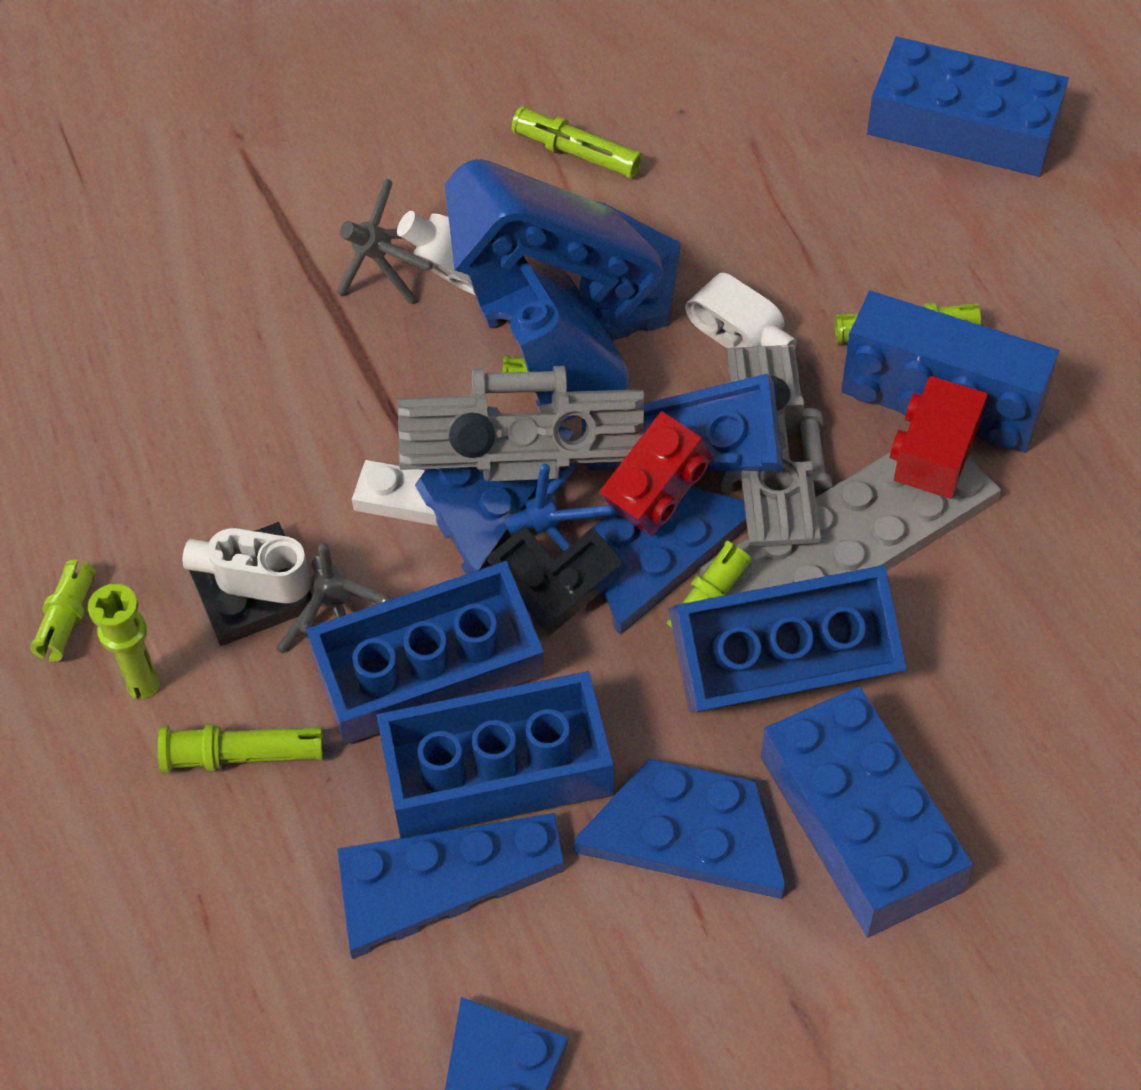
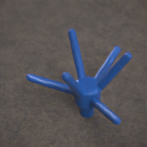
(543, 511)

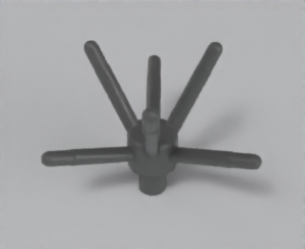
(375, 242)
(331, 591)

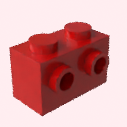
(938, 437)
(657, 474)

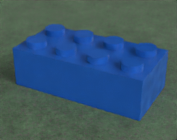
(967, 106)
(902, 344)
(787, 638)
(426, 649)
(496, 754)
(865, 811)

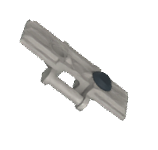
(509, 447)
(781, 503)

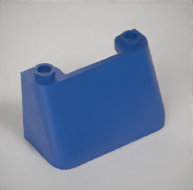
(511, 215)
(550, 325)

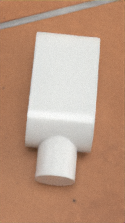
(433, 245)
(737, 315)
(249, 564)

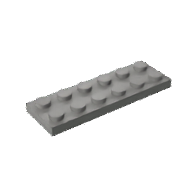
(868, 525)

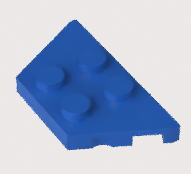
(656, 307)
(474, 508)
(669, 557)
(688, 827)

